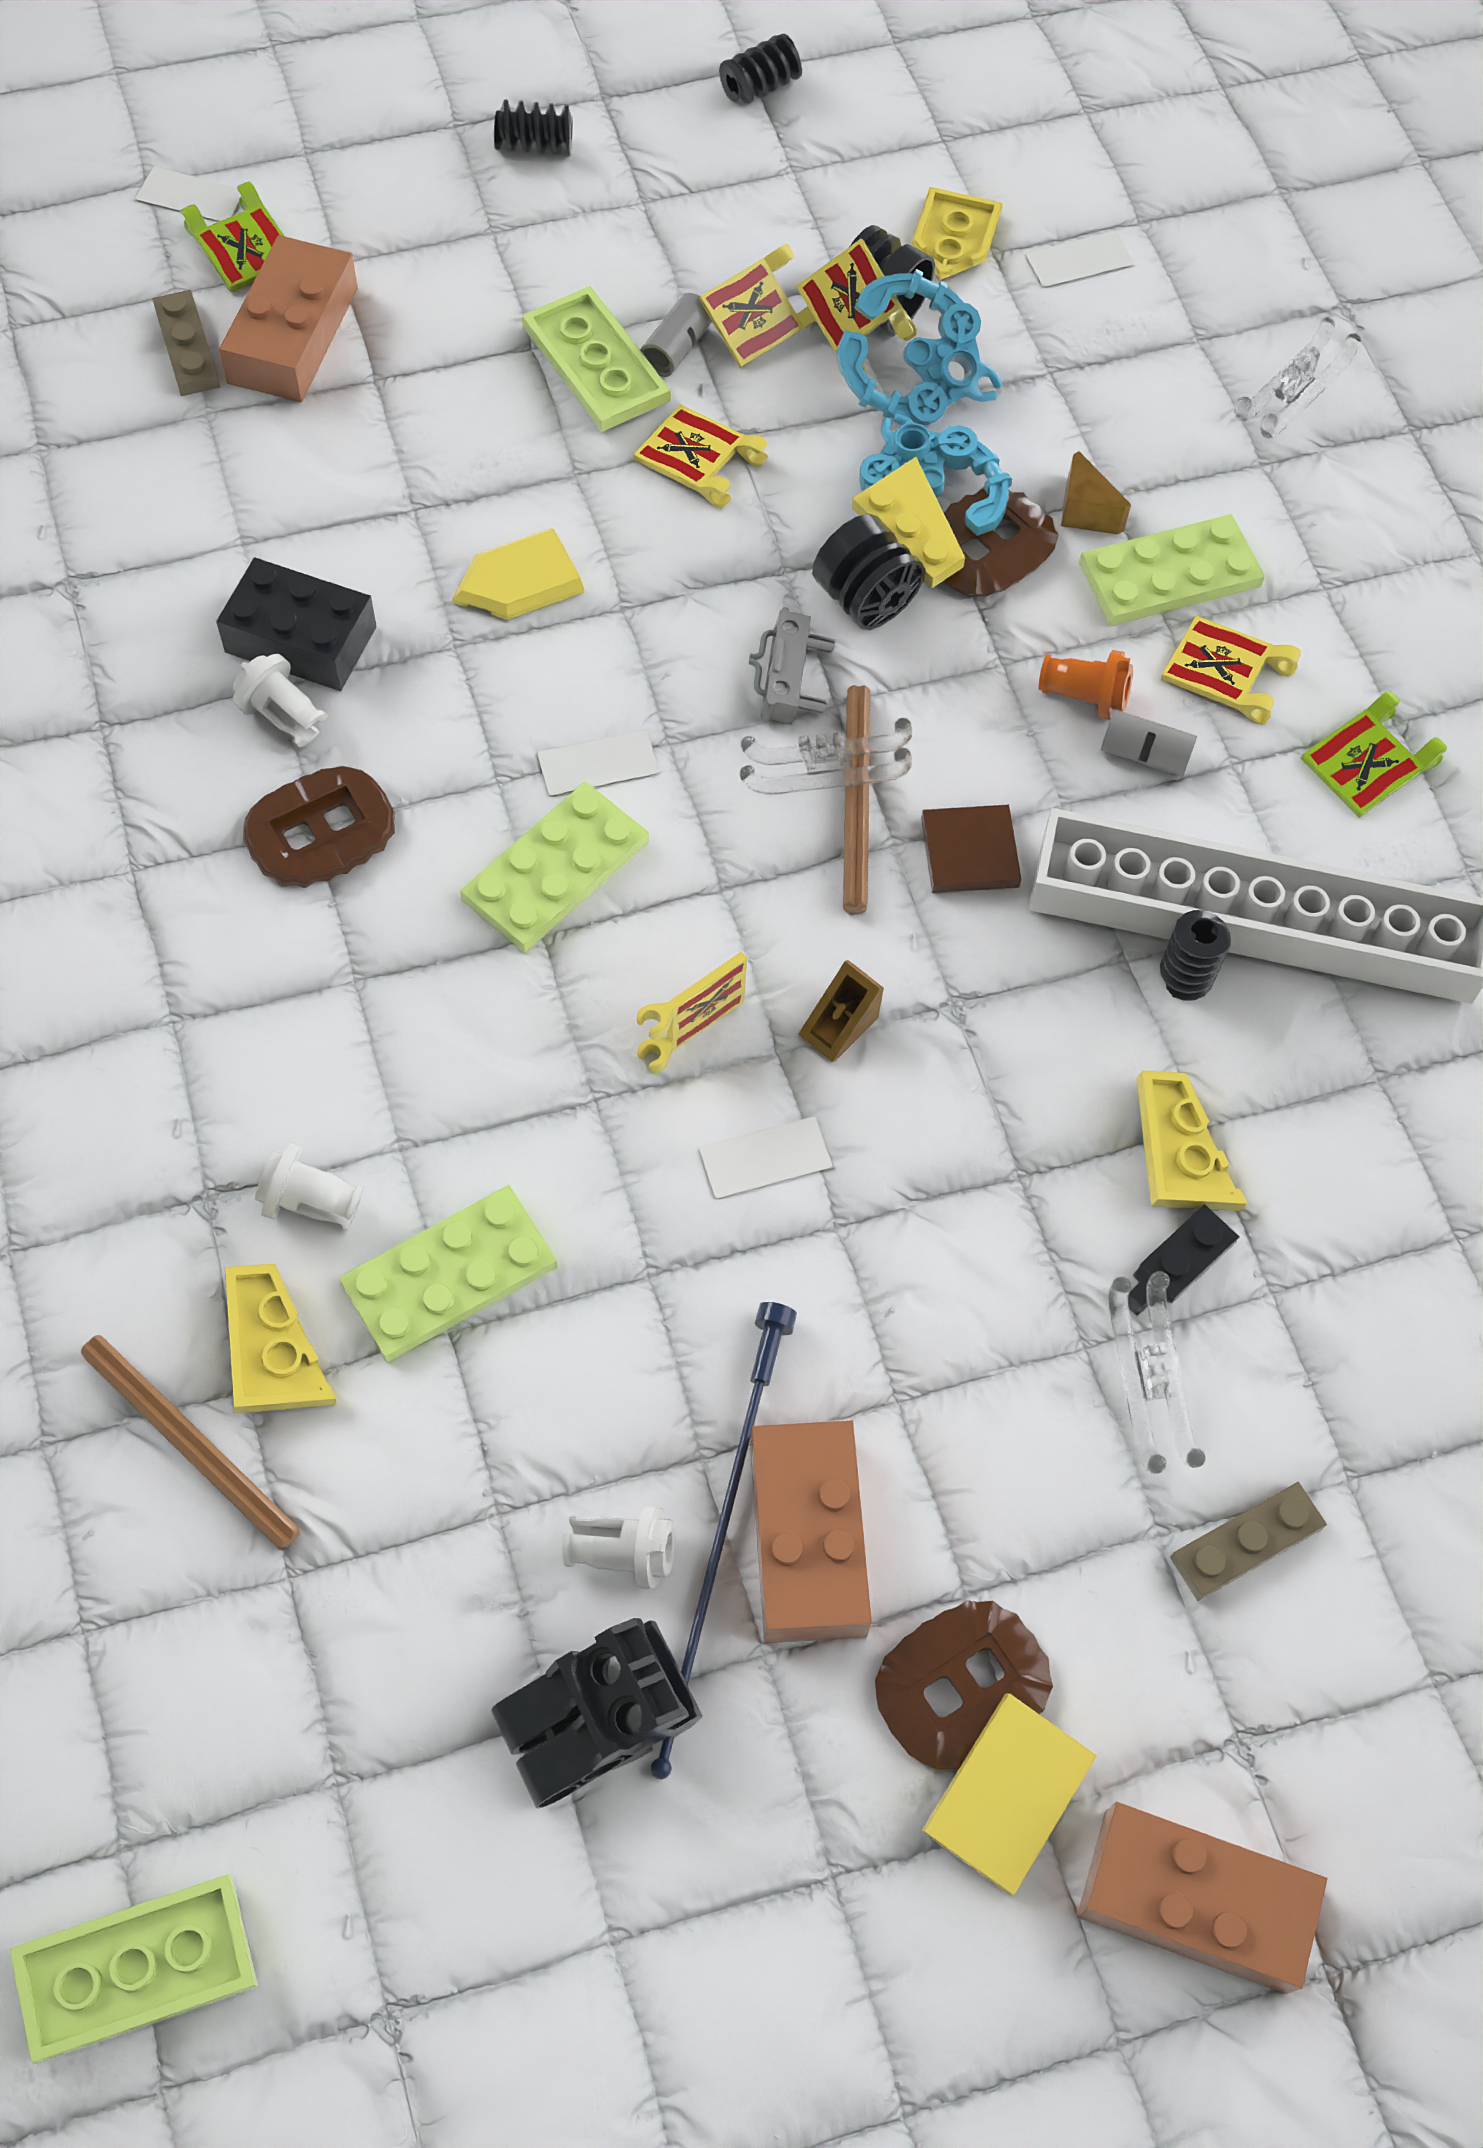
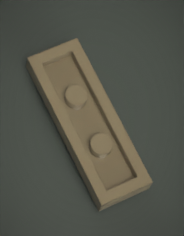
(186, 343)
(1248, 1541)

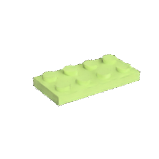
(596, 358)
(1171, 569)
(554, 866)
(448, 1273)
(132, 1968)

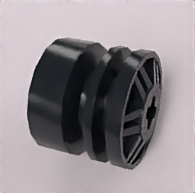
(896, 259)
(868, 571)

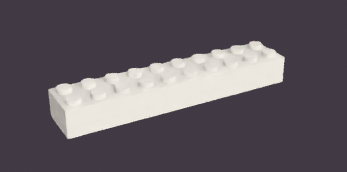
(1270, 903)

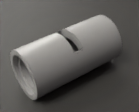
(676, 334)
(1148, 743)

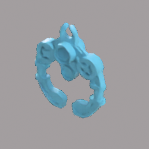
(927, 357)
(952, 448)

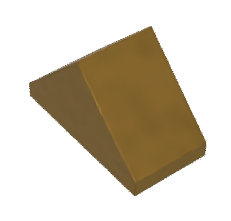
(1092, 500)
(843, 1011)

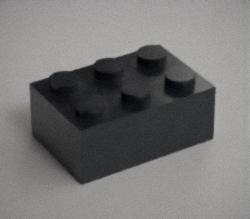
(300, 617)

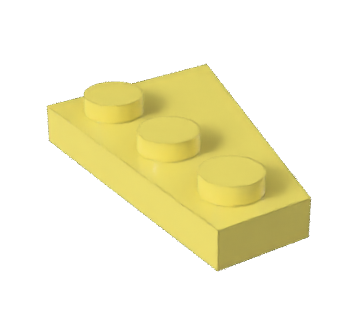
(915, 517)
(1178, 1148)
(268, 1348)

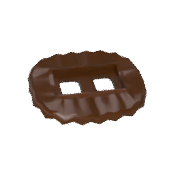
(1009, 558)
(306, 803)
(941, 1651)

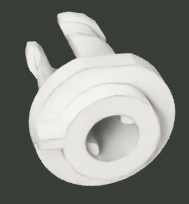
(265, 689)
(305, 1190)
(623, 1545)

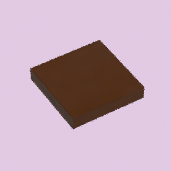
(970, 848)

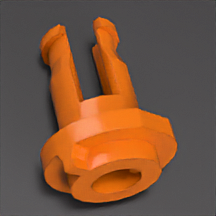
(1095, 682)

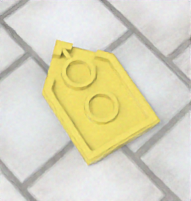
(956, 230)
(520, 577)

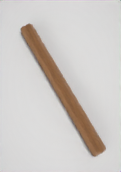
(856, 808)
(190, 1442)

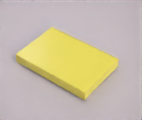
(1009, 1794)

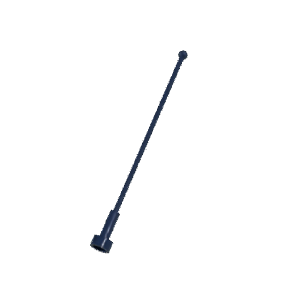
(775, 1321)

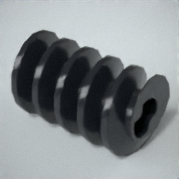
(760, 69)
(533, 127)
(1194, 954)

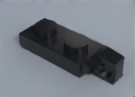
(1184, 1256)

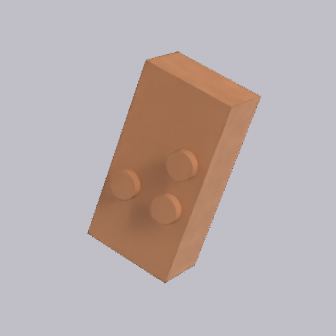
(289, 318)
(809, 1532)
(1203, 1898)

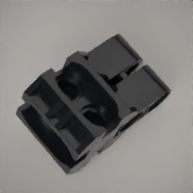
(581, 1696)

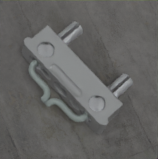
(786, 667)

